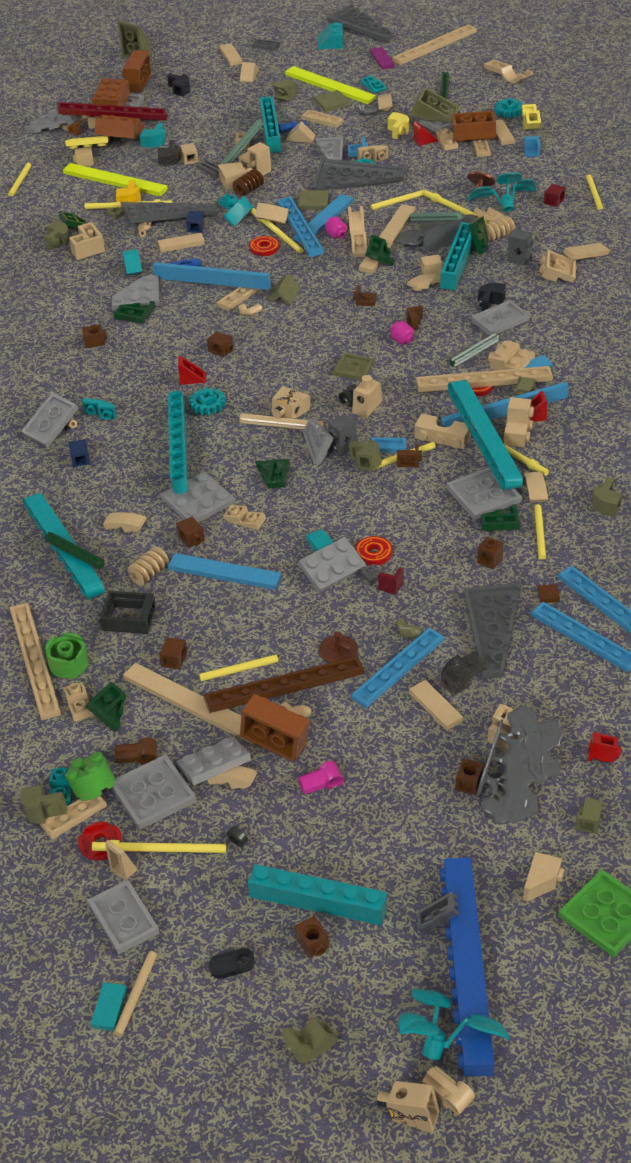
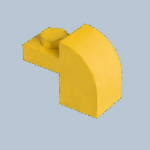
(129, 194)

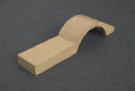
(506, 71)
(357, 232)

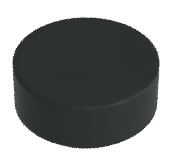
(237, 836)

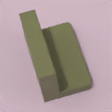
(285, 289)

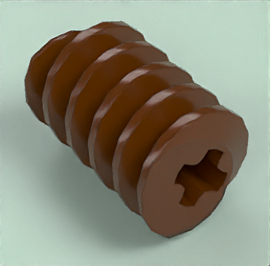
(248, 182)

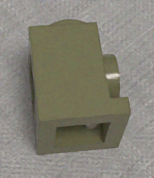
(524, 385)
(589, 816)

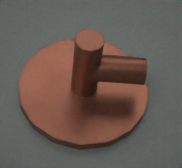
(481, 179)
(337, 648)

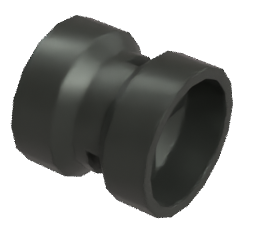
(347, 395)

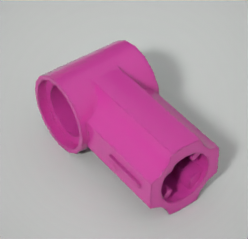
(326, 776)

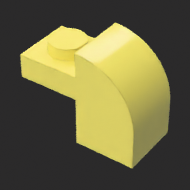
(531, 117)
(398, 124)

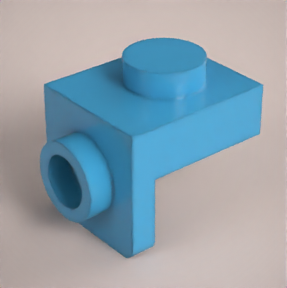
(353, 149)

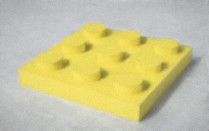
(87, 141)

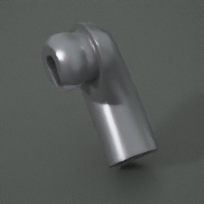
(370, 111)

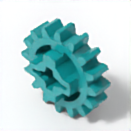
(508, 108)
(207, 401)

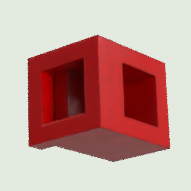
(603, 748)

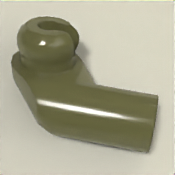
(407, 631)

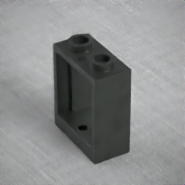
(124, 599)

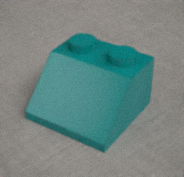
(331, 37)

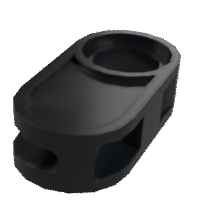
(226, 964)

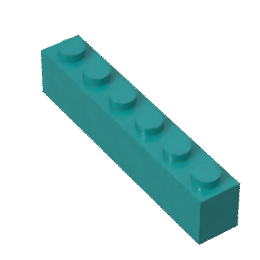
(270, 126)
(457, 258)
(318, 894)

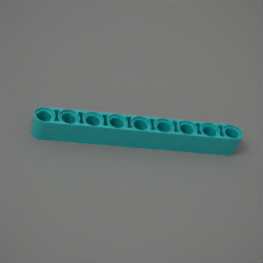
(485, 435)
(177, 442)
(47, 520)

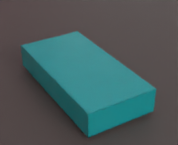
(108, 1006)

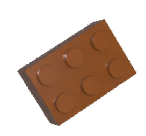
(137, 70)
(112, 92)
(474, 125)
(119, 126)
(274, 727)

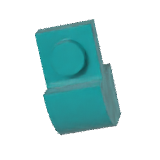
(153, 138)
(132, 262)

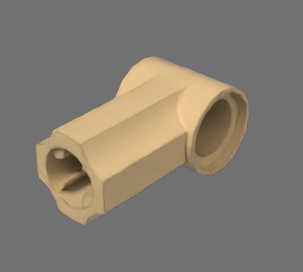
(451, 1093)

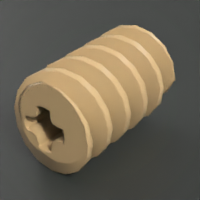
(499, 228)
(148, 565)

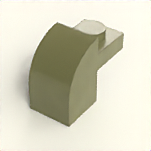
(285, 90)
(57, 235)
(366, 454)
(605, 499)
(40, 806)
(310, 1041)

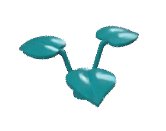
(507, 200)
(435, 1038)

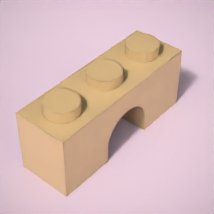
(455, 435)

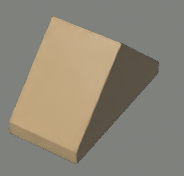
(248, 72)
(301, 133)

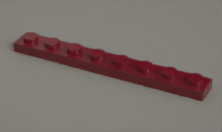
(93, 110)

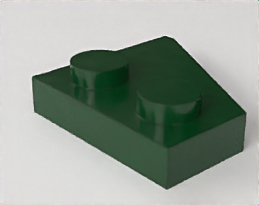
(71, 219)
(479, 235)
(378, 250)
(134, 312)
(274, 472)
(499, 520)
(108, 706)

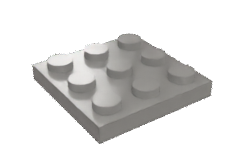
(482, 493)
(201, 500)
(153, 792)

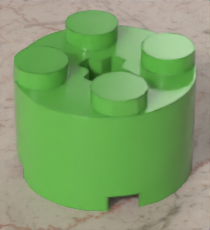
(67, 655)
(90, 776)

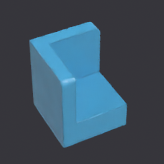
(532, 146)

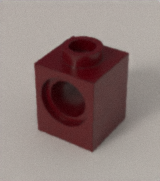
(554, 195)

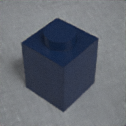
(195, 221)
(79, 453)

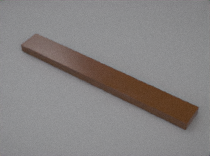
(284, 684)

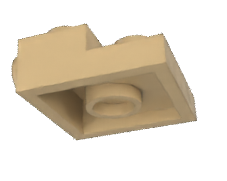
(556, 265)
(510, 356)

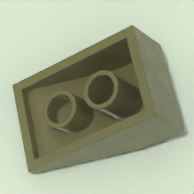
(132, 39)
(433, 107)

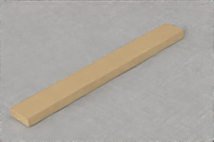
(434, 44)
(390, 234)
(484, 378)
(35, 662)
(183, 698)

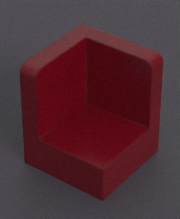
(391, 583)

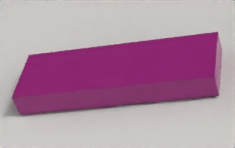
(382, 58)

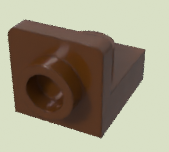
(364, 299)
(413, 316)
(409, 458)

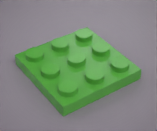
(601, 913)

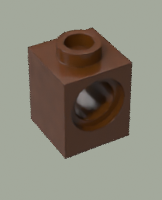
(94, 336)
(220, 344)
(190, 532)
(490, 552)
(173, 653)
(469, 776)
(308, 930)

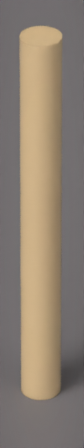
(135, 993)

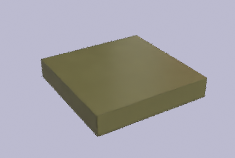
(331, 101)
(313, 199)
(353, 366)

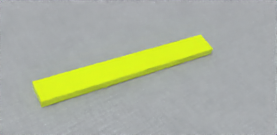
(330, 85)
(114, 179)

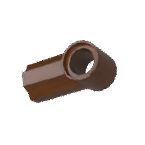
(141, 752)

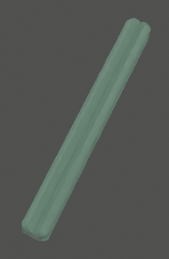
(243, 142)
(435, 217)

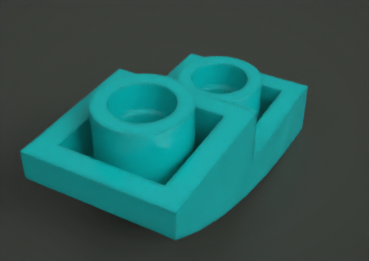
(372, 84)
(228, 201)
(238, 211)
(99, 407)
(318, 540)
(59, 783)

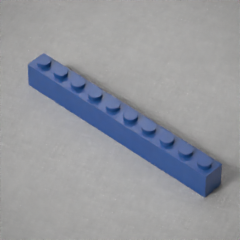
(467, 968)

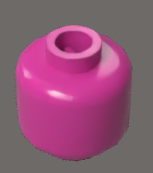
(335, 227)
(402, 332)

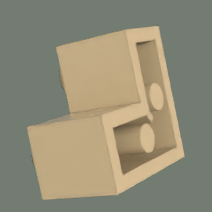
(257, 157)
(88, 242)
(518, 422)

